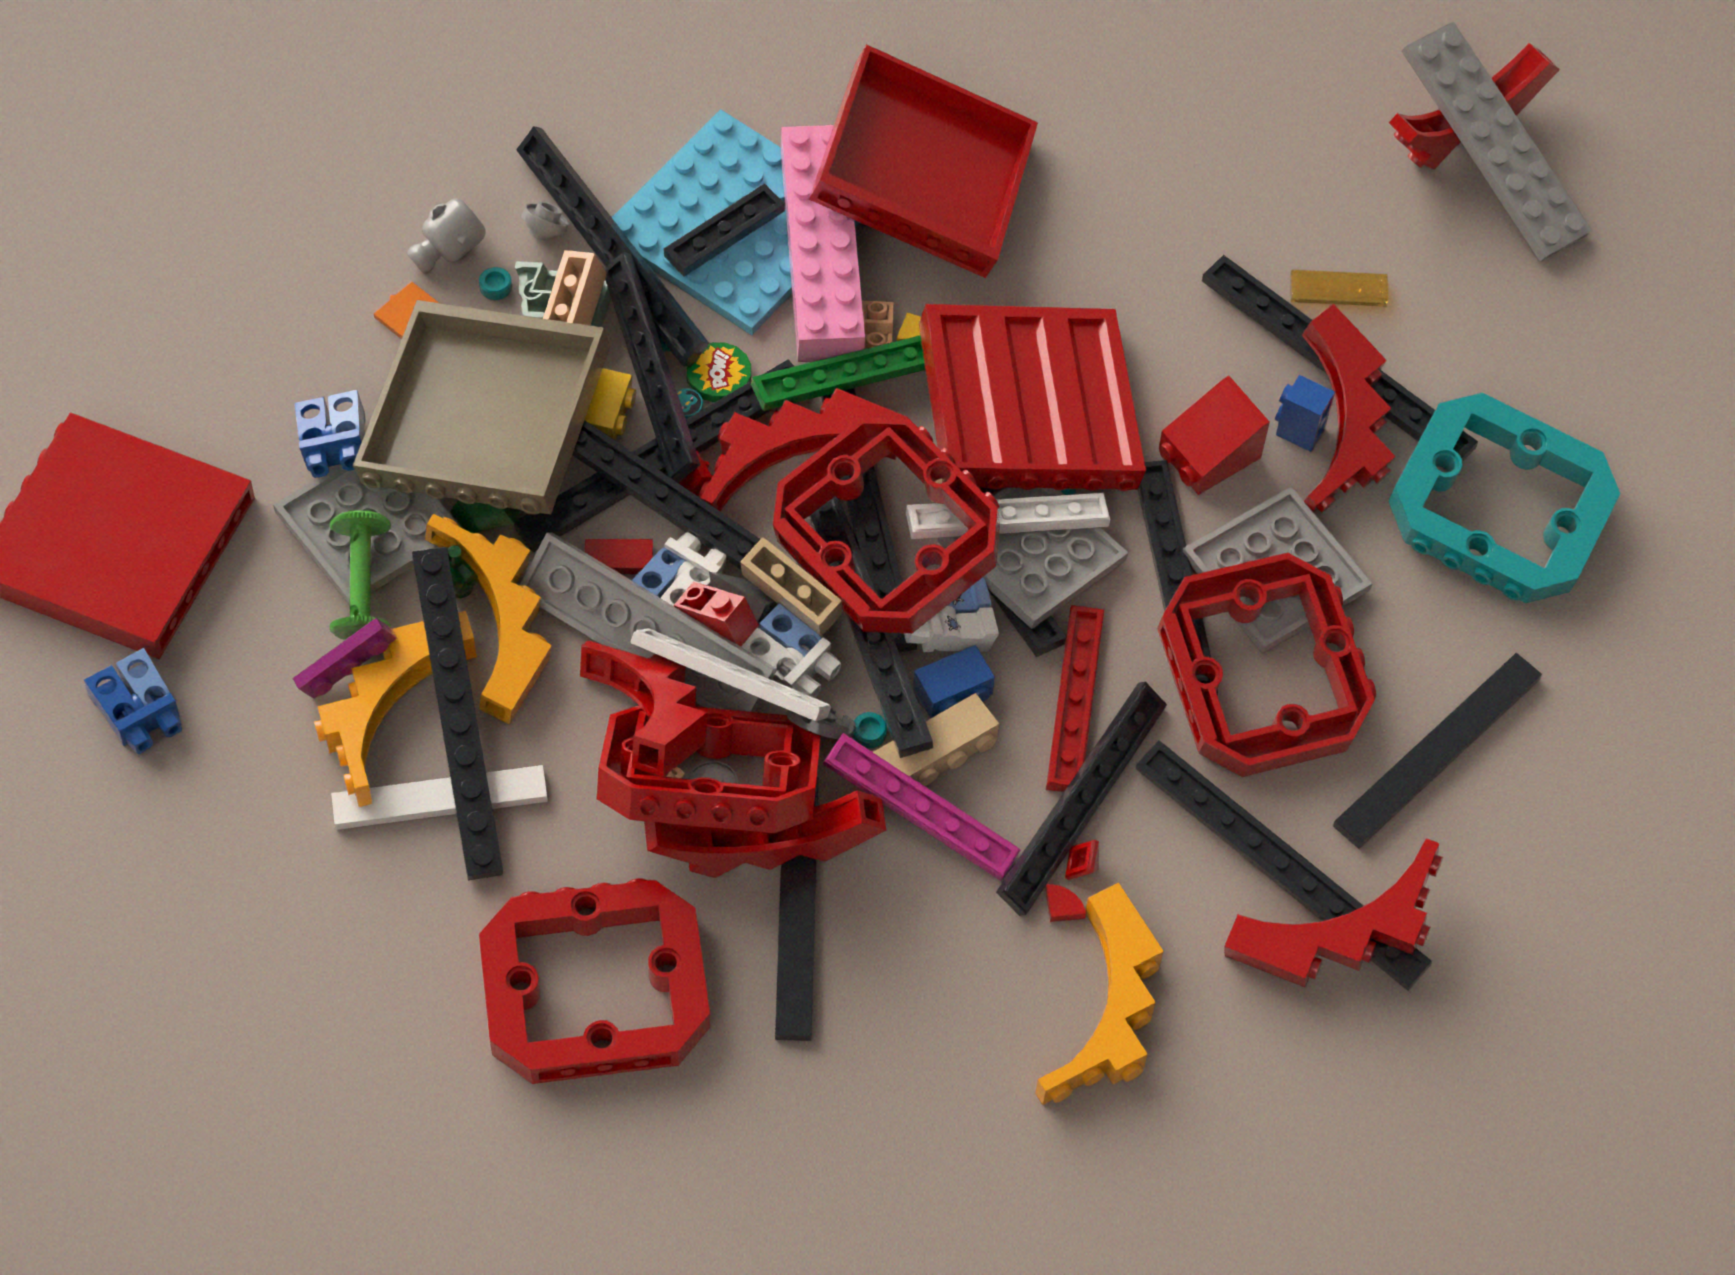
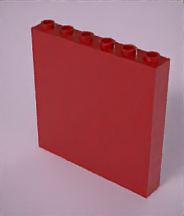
(924, 161)
(117, 534)

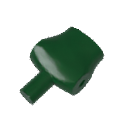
(462, 573)

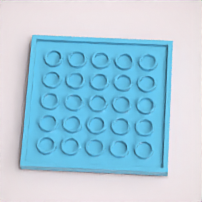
(697, 183)

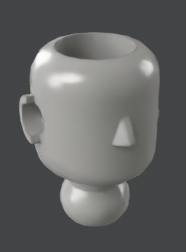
(449, 233)

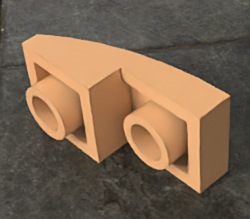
(877, 322)

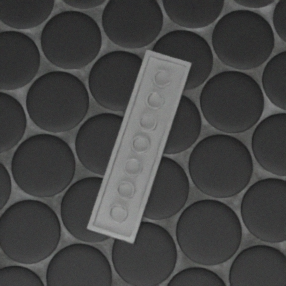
(1496, 141)
(614, 607)

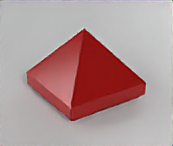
(1083, 859)

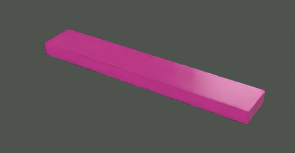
(922, 806)

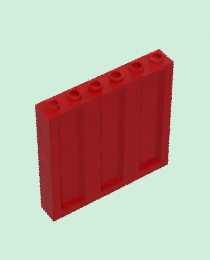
(1032, 396)

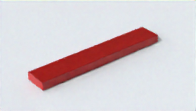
(1075, 696)

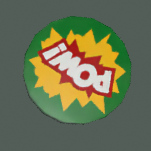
(719, 371)

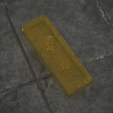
(1339, 288)

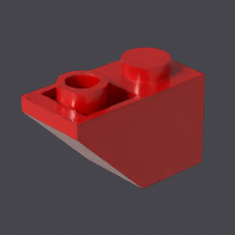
(720, 611)

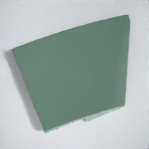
(536, 287)

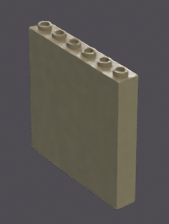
(482, 407)

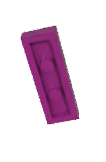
(351, 653)

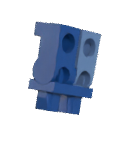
(332, 435)
(136, 713)

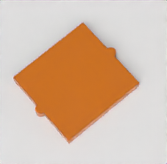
(398, 310)

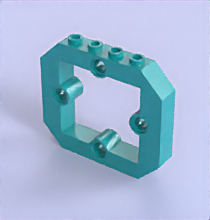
(1498, 566)

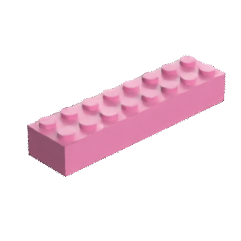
(820, 254)

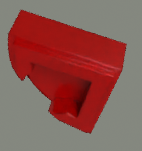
(1063, 904)

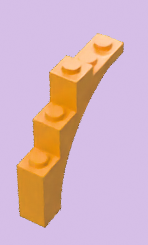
(498, 570)
(376, 687)
(1129, 954)

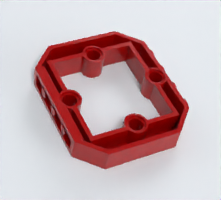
(926, 590)
(1271, 745)
(778, 804)
(577, 1056)

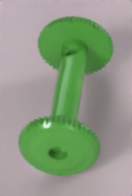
(359, 527)

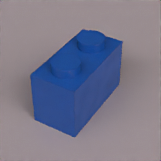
(1304, 412)
(953, 680)

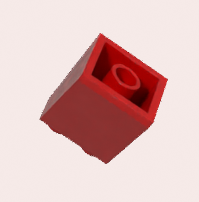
(1215, 437)

